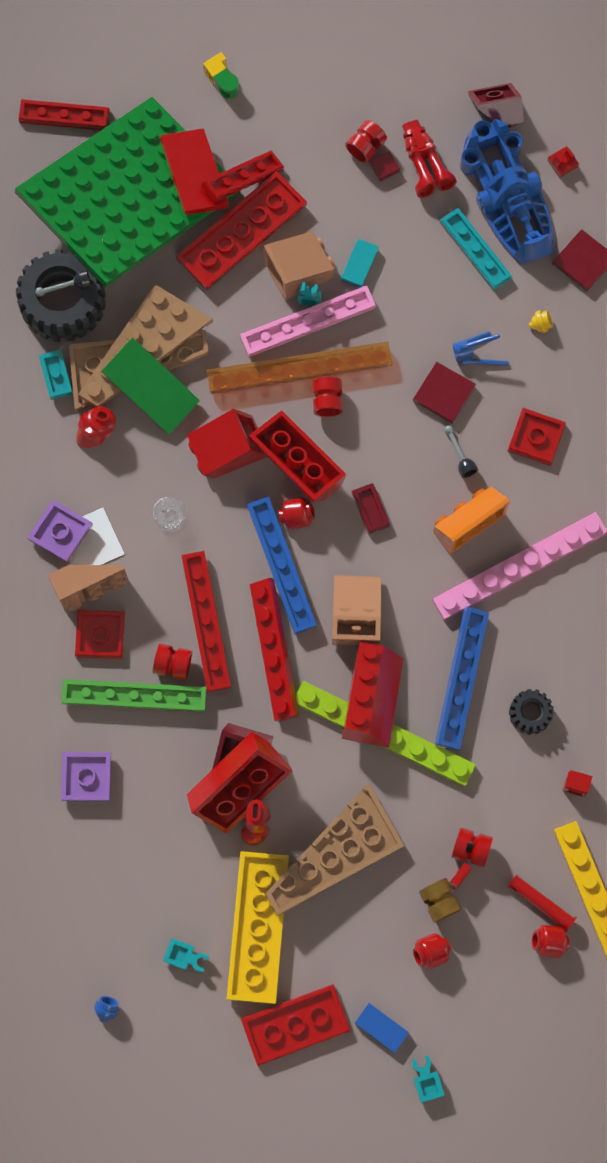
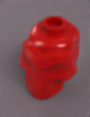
(95, 427)

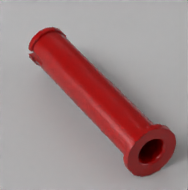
(542, 902)

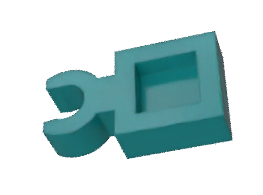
(309, 295)
(181, 954)
(427, 1084)

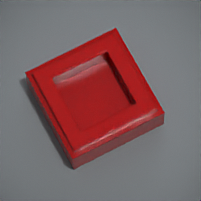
(460, 876)

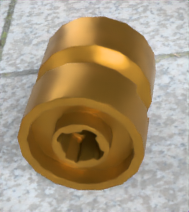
(440, 900)

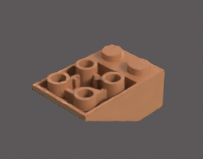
(84, 582)
(356, 610)

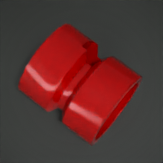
(363, 144)
(327, 396)
(172, 661)
(480, 850)

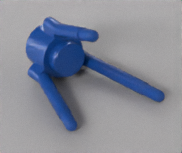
(464, 350)

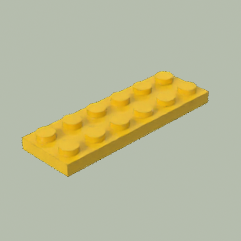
(256, 930)

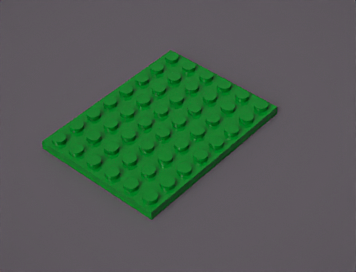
(114, 194)

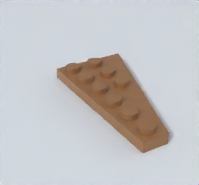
(159, 327)
(87, 357)
(348, 845)

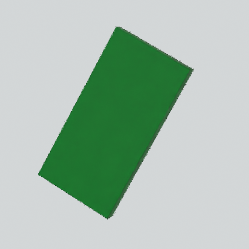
(150, 385)

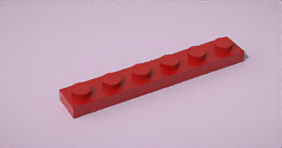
(206, 621)
(274, 650)

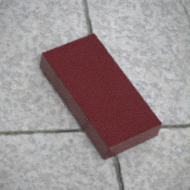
(370, 508)

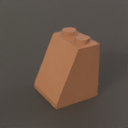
(298, 261)

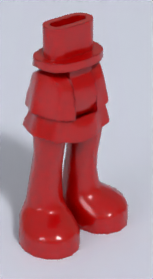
(420, 147)
(256, 817)

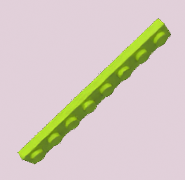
(401, 743)

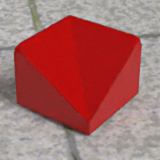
(577, 783)

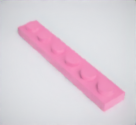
(307, 321)

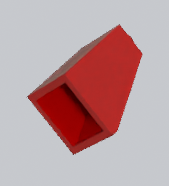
(225, 444)

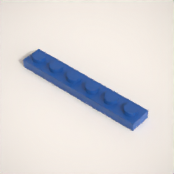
(281, 565)
(462, 678)

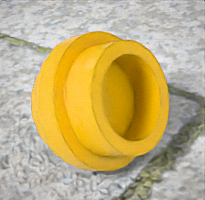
(541, 321)

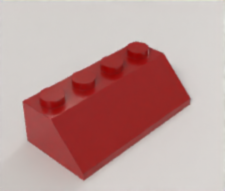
(298, 457)
(373, 695)
(240, 777)

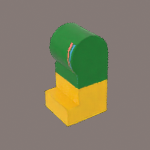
(224, 81)

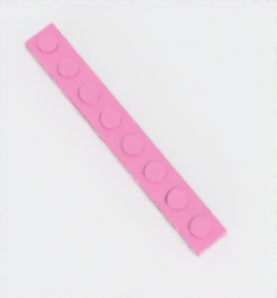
(519, 566)

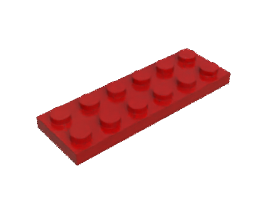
(241, 230)

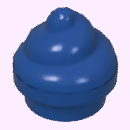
(106, 1008)

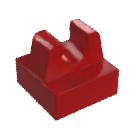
(563, 161)

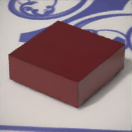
(384, 166)

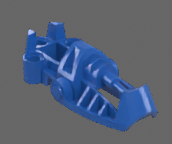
(508, 192)

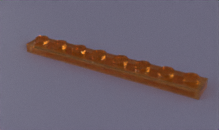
(299, 367)

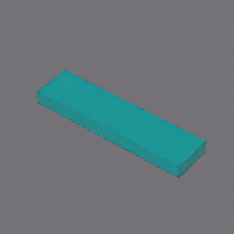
(475, 249)

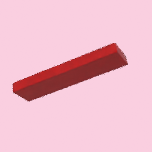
(64, 115)
(242, 176)

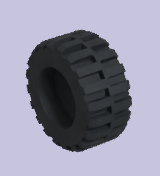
(64, 323)

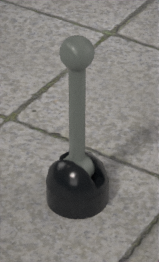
(81, 281)
(466, 466)

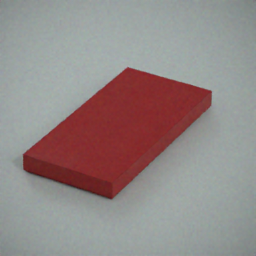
(190, 165)
(295, 1025)

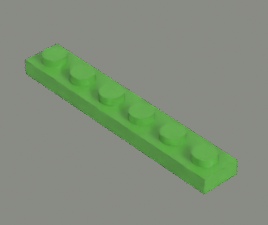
(133, 695)

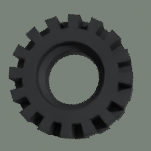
(536, 698)

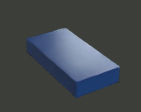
(381, 1027)

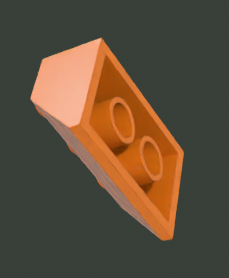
(470, 518)

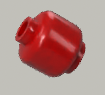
(297, 513)
(550, 941)
(431, 951)

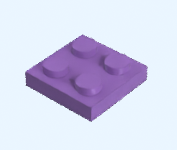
(60, 531)
(86, 776)

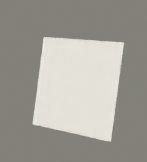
(100, 542)

